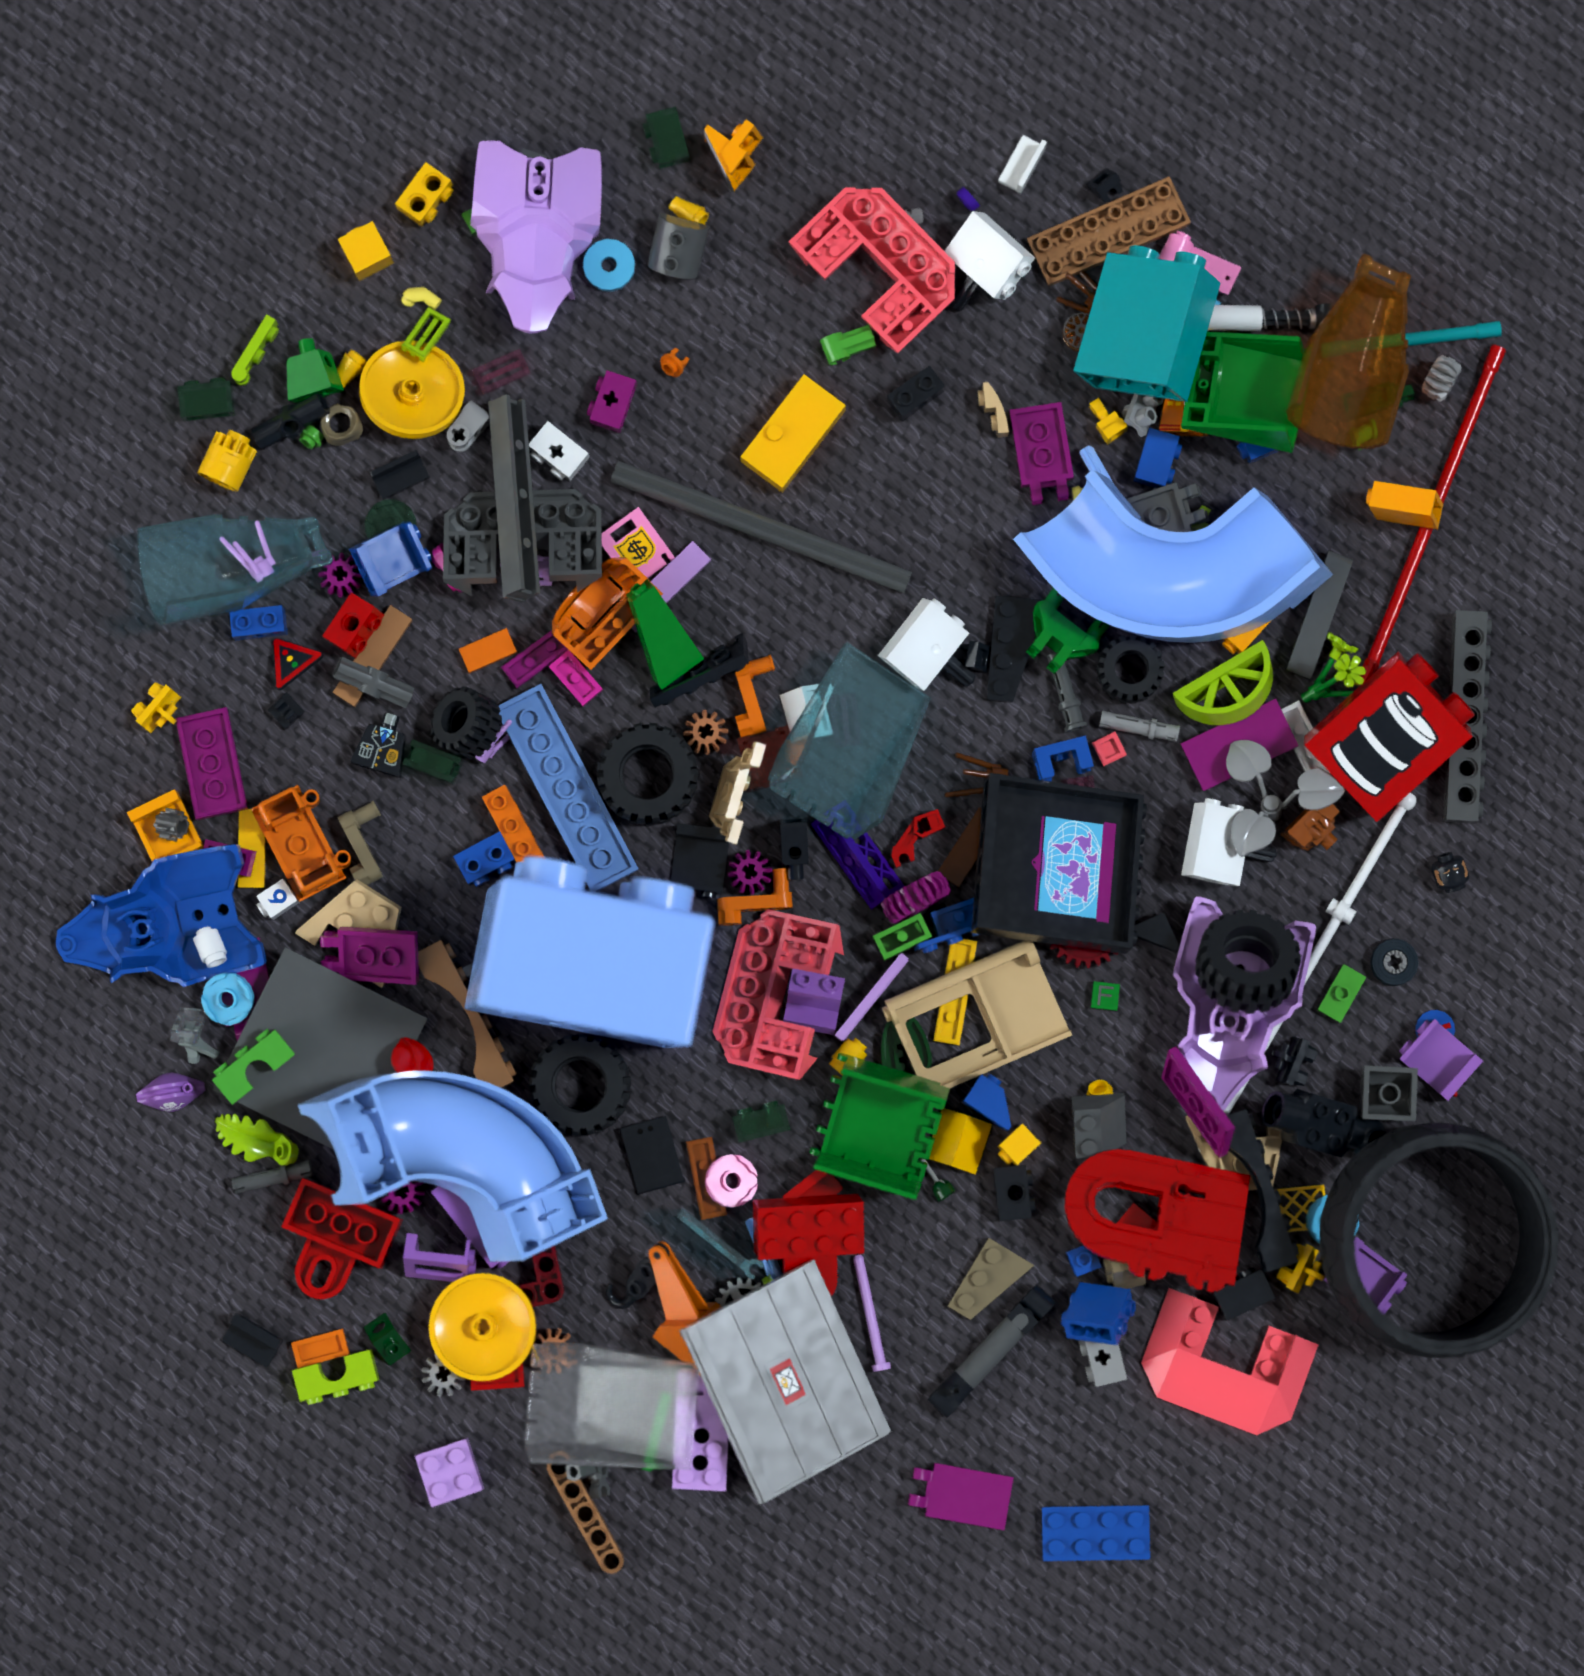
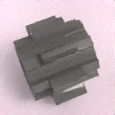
(171, 824)

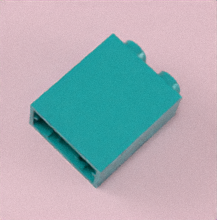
(1148, 324)

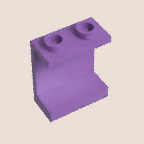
(814, 1000)
(1440, 1058)

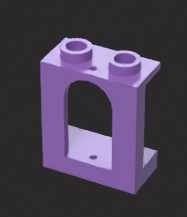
(413, 1257)

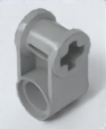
(470, 422)

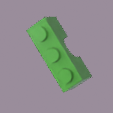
(232, 1078)

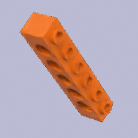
(511, 824)

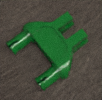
(1062, 634)

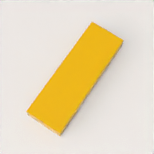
(252, 838)

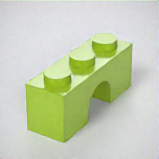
(313, 1384)

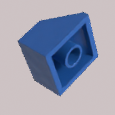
(989, 1101)

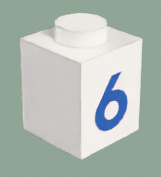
(276, 900)

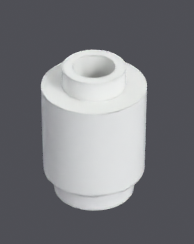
(210, 947)

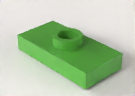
(1341, 993)

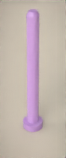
(870, 1315)

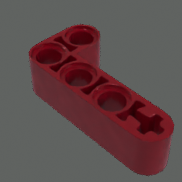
(545, 1278)

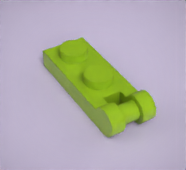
(254, 351)

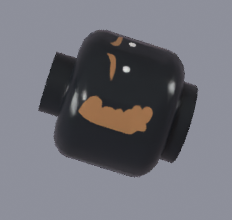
(1450, 872)

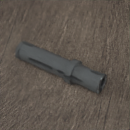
(270, 1177)

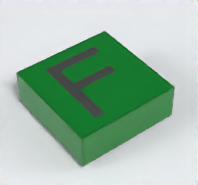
(1105, 996)

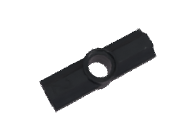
(300, 415)

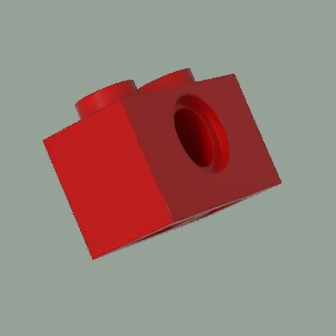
(352, 612)

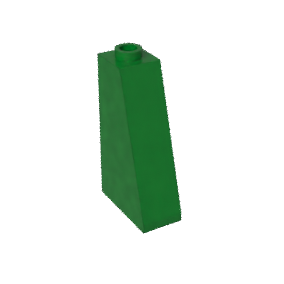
(663, 639)

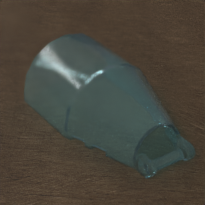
(196, 577)

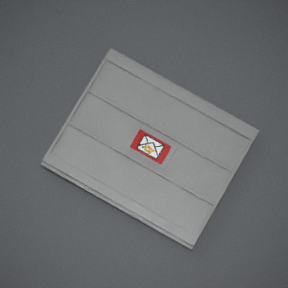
(785, 1381)

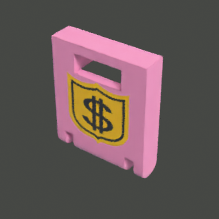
(641, 546)

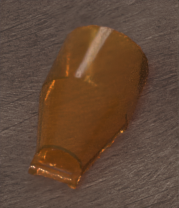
(1355, 363)

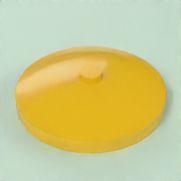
(411, 395)
(482, 1327)

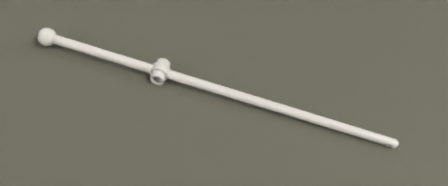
(1341, 910)

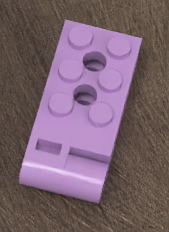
(715, 1449)

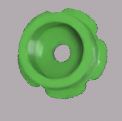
(311, 437)

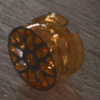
(1074, 330)

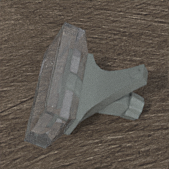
(187, 1033)

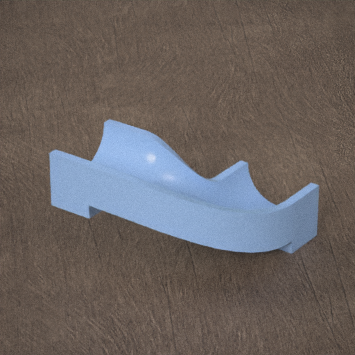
(1171, 582)
(467, 1140)

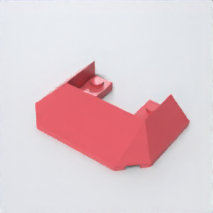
(897, 244)
(756, 989)
(1216, 1391)

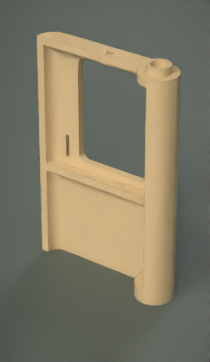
(1013, 1004)

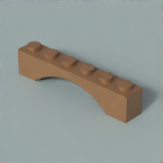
(439, 968)

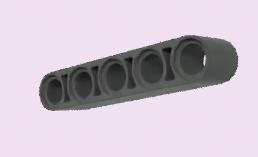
(1319, 617)

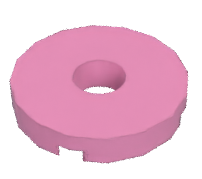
(716, 1181)

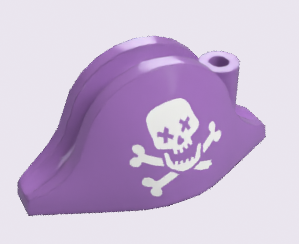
(170, 1092)

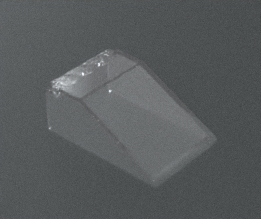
(609, 1408)

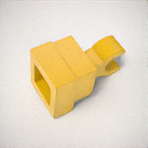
(1110, 425)

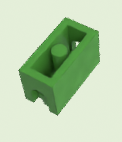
(902, 937)

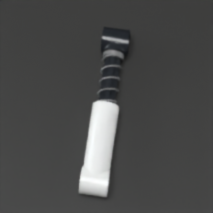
(1254, 317)

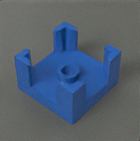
(1059, 752)

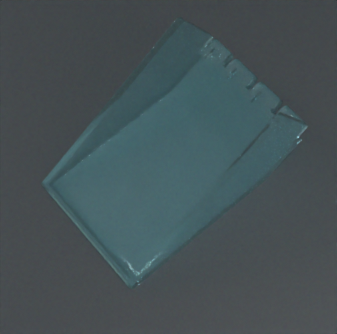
(850, 744)

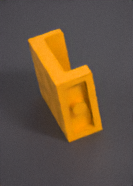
(144, 820)

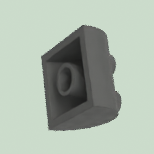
(677, 247)
(1388, 1093)

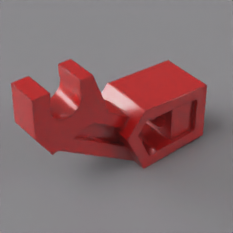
(906, 842)

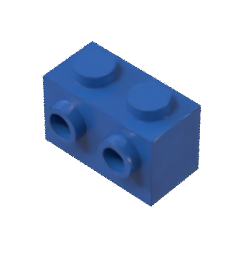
(485, 859)

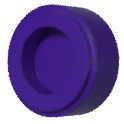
(967, 199)

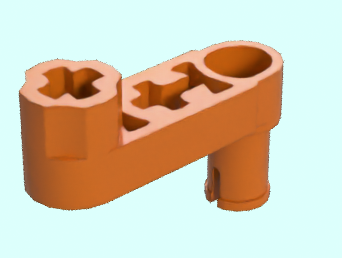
(752, 721)
(781, 899)

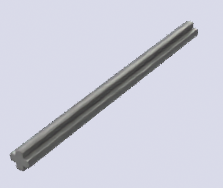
(761, 526)

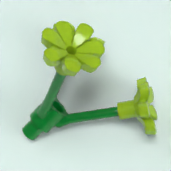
(1347, 671)

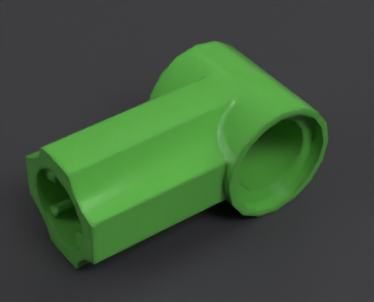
(843, 346)

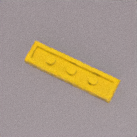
(952, 1014)

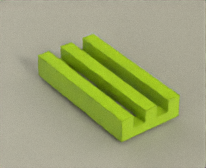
(415, 350)

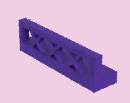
(854, 862)

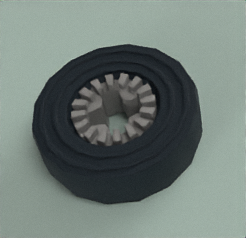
(1401, 950)

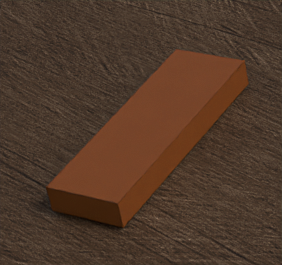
(701, 1155)

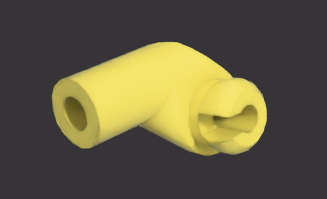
(420, 294)

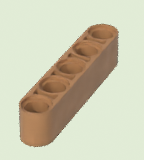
(587, 1527)

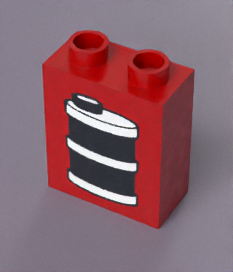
(1390, 734)

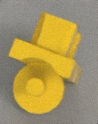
(159, 709)
(1295, 1278)

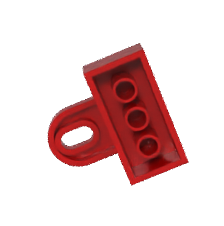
(809, 1230)
(336, 1235)

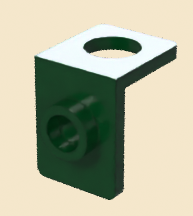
(388, 1340)

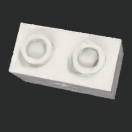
(552, 438)

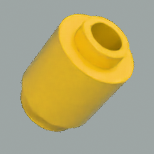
(852, 1048)

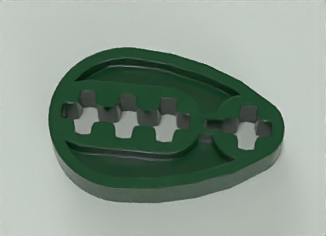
(890, 1039)

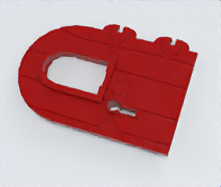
(1190, 1234)

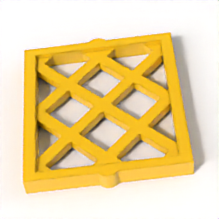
(1321, 1188)

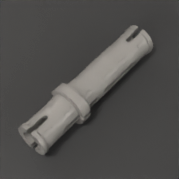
(1139, 726)

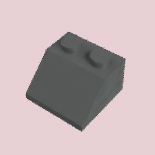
(1098, 1123)

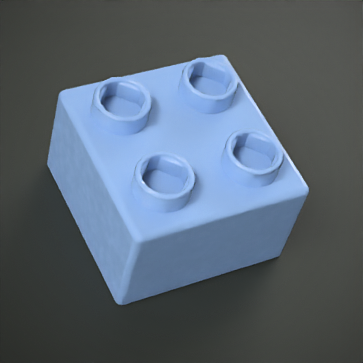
(589, 958)

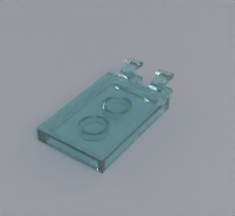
(718, 1243)

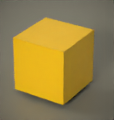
(365, 250)

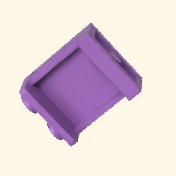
(1377, 1276)

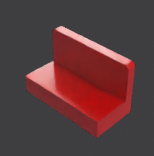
(815, 1184)

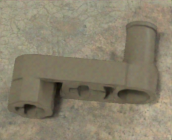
(351, 822)

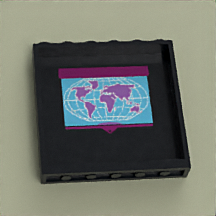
(1058, 863)

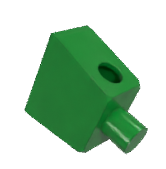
(311, 373)

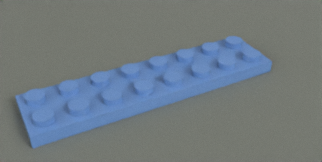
(566, 788)

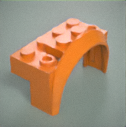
(590, 605)

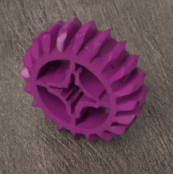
(915, 897)

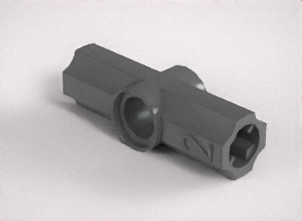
(373, 682)

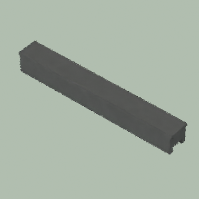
(514, 498)

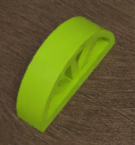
(1223, 676)

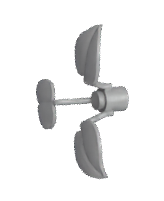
(1256, 831)

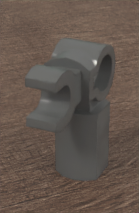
(596, 1474)

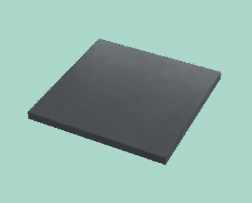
(336, 1036)

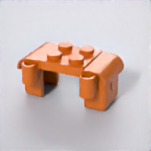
(299, 842)

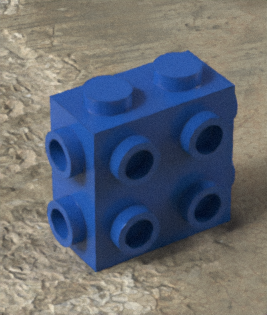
(1098, 1313)

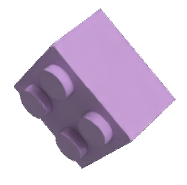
(449, 1472)

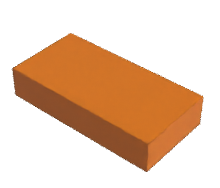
(487, 650)
(320, 1348)

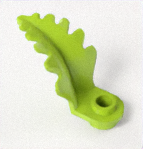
(255, 1140)

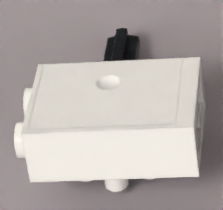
(988, 258)
(927, 645)
(1210, 845)

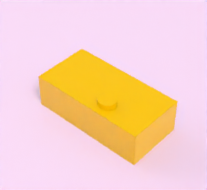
(793, 433)

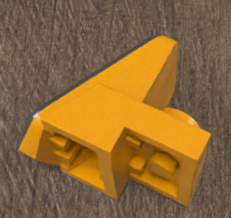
(734, 154)

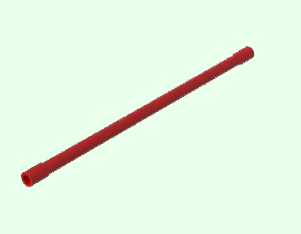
(1490, 368)

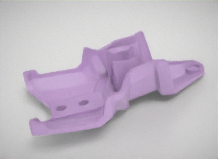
(531, 234)
(1220, 1043)

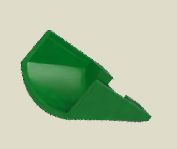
(1245, 389)

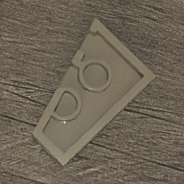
(987, 1278)

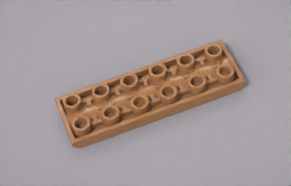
(1109, 228)

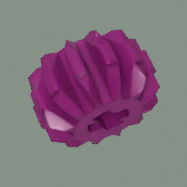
(332, 580)
(757, 869)
(407, 1201)

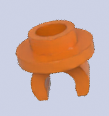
(672, 365)

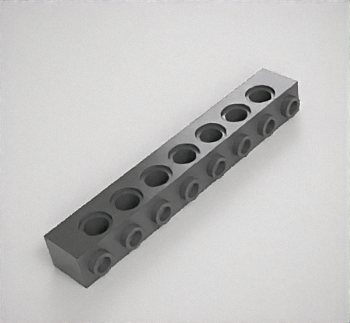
(1479, 624)

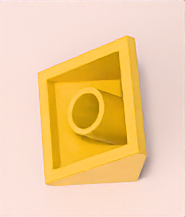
(960, 1141)

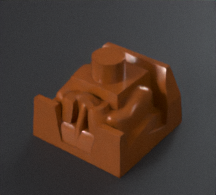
(1312, 828)

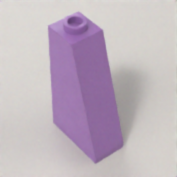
(463, 1217)

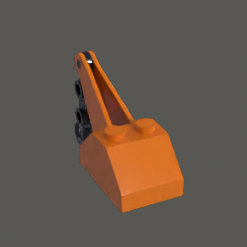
(677, 1293)

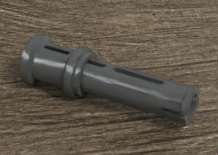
(1069, 704)

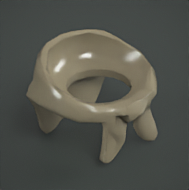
(353, 432)

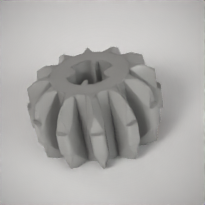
(1441, 378)
(439, 1382)

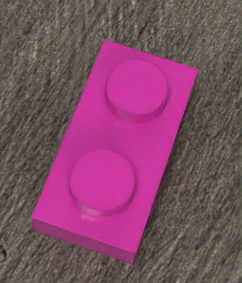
(575, 678)

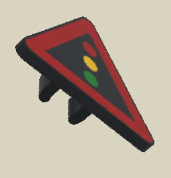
(292, 661)

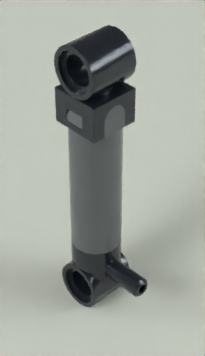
(991, 1350)

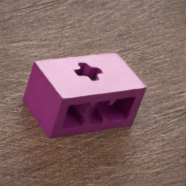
(613, 416)

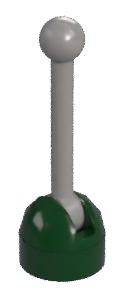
(941, 1188)

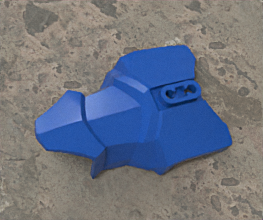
(156, 921)

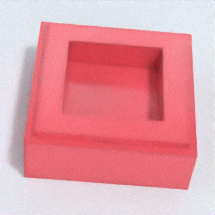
(1109, 749)

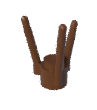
(1091, 294)
(992, 768)

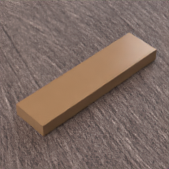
(377, 650)

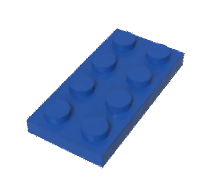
(1095, 1533)

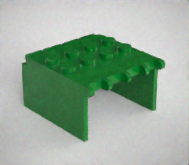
(880, 1126)

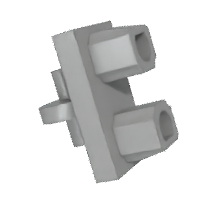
(1141, 413)

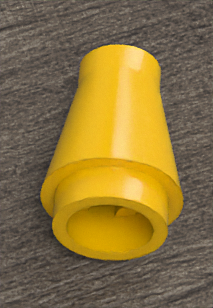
(688, 210)
(350, 366)

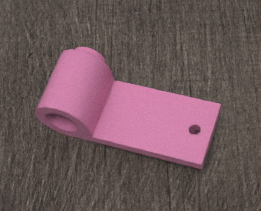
(1214, 265)

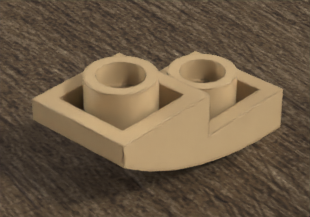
(989, 399)

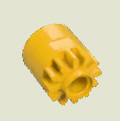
(227, 460)

